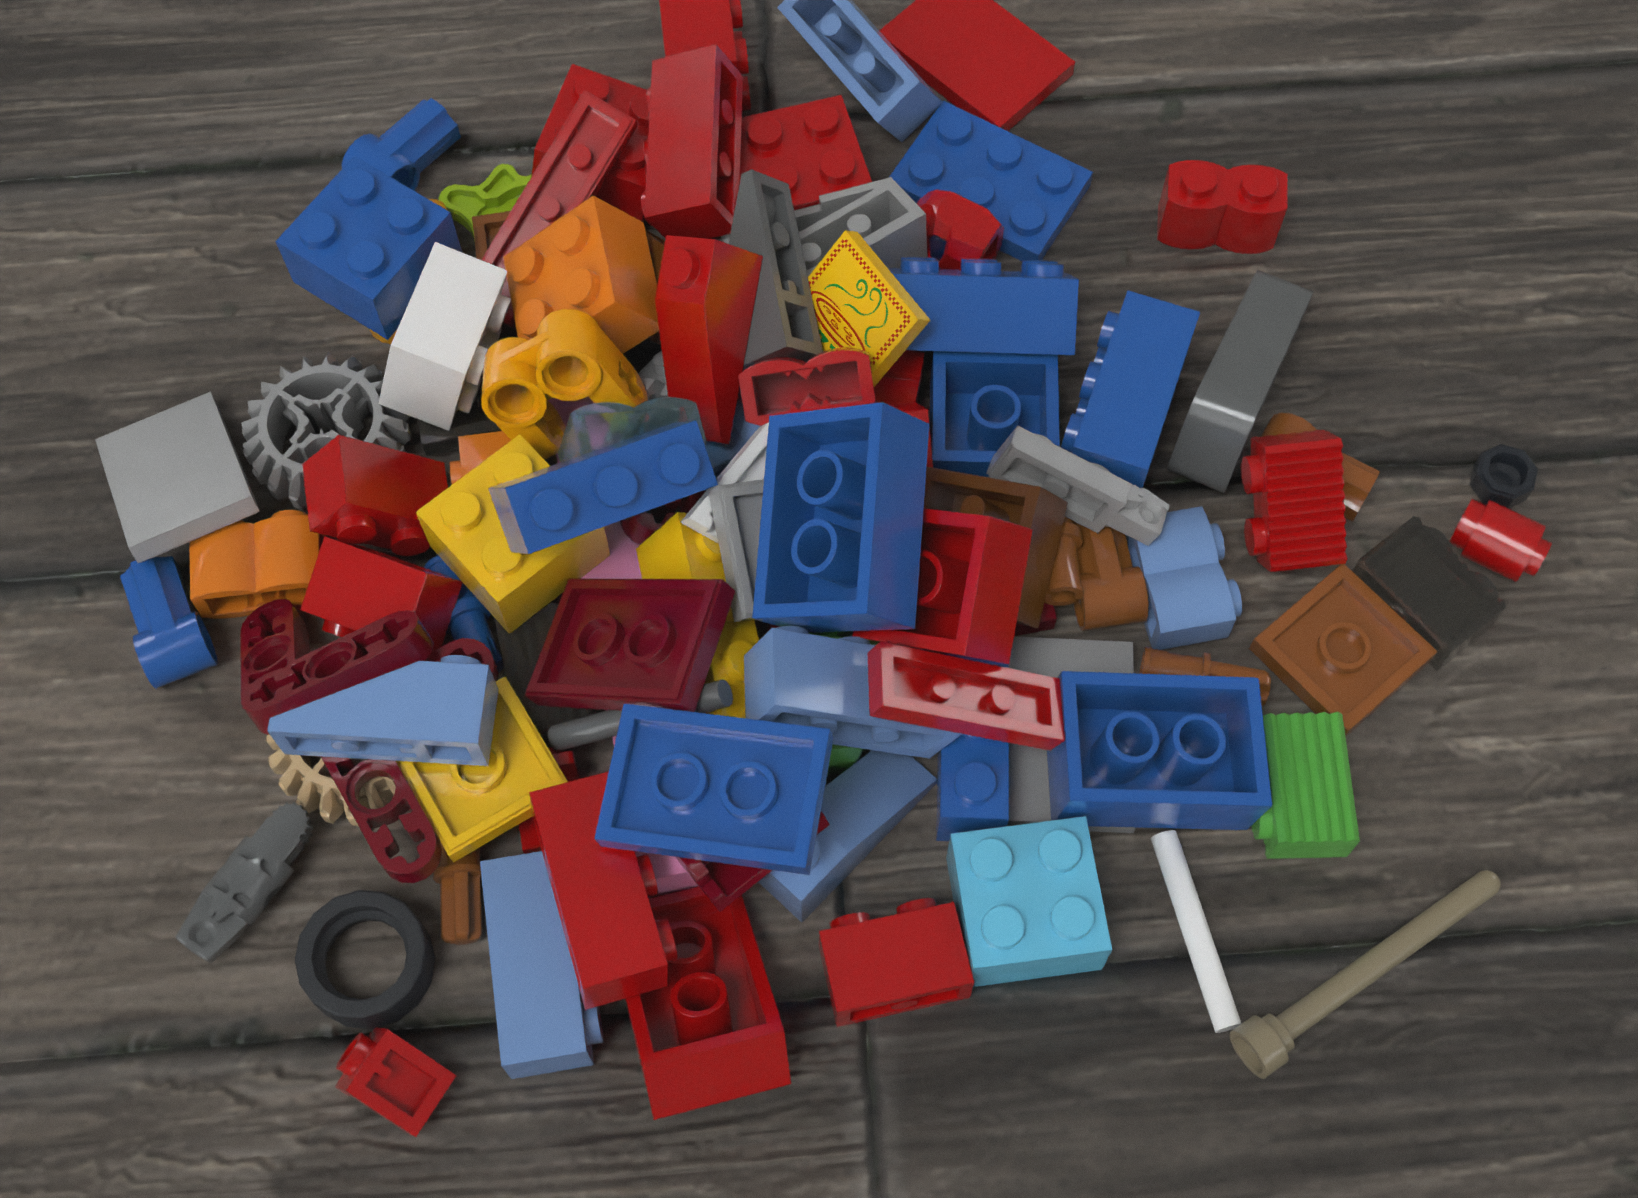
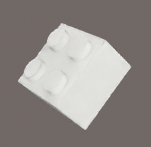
(444, 337)

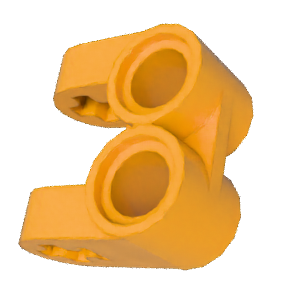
(563, 362)

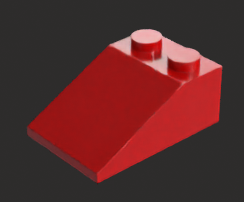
(717, 1020)

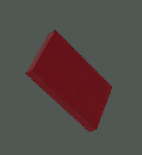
(631, 643)

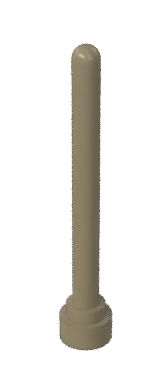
(1266, 1041)

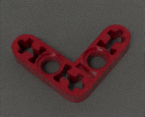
(284, 674)
(415, 823)

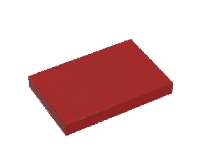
(979, 57)

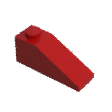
(705, 324)

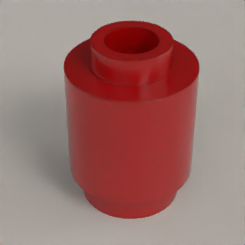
(1500, 539)

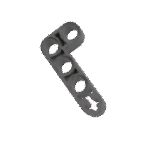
(1239, 381)

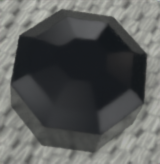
(1503, 476)

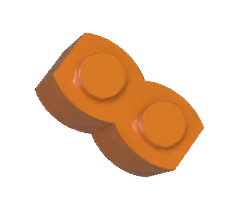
(253, 565)

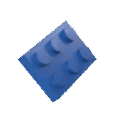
(1011, 177)
(715, 788)

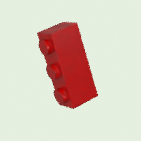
(693, 144)
(601, 897)

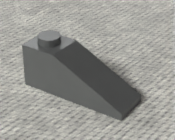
(783, 307)

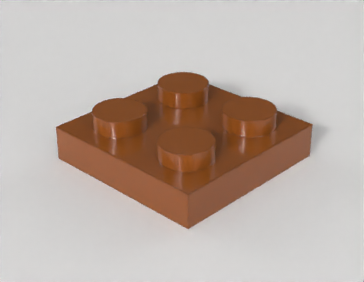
(1342, 648)

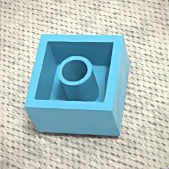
(1028, 901)

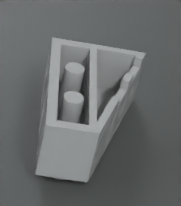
(876, 210)

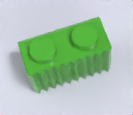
(1309, 788)

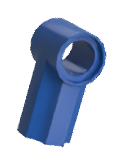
(408, 144)
(170, 634)

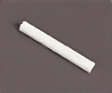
(1196, 931)

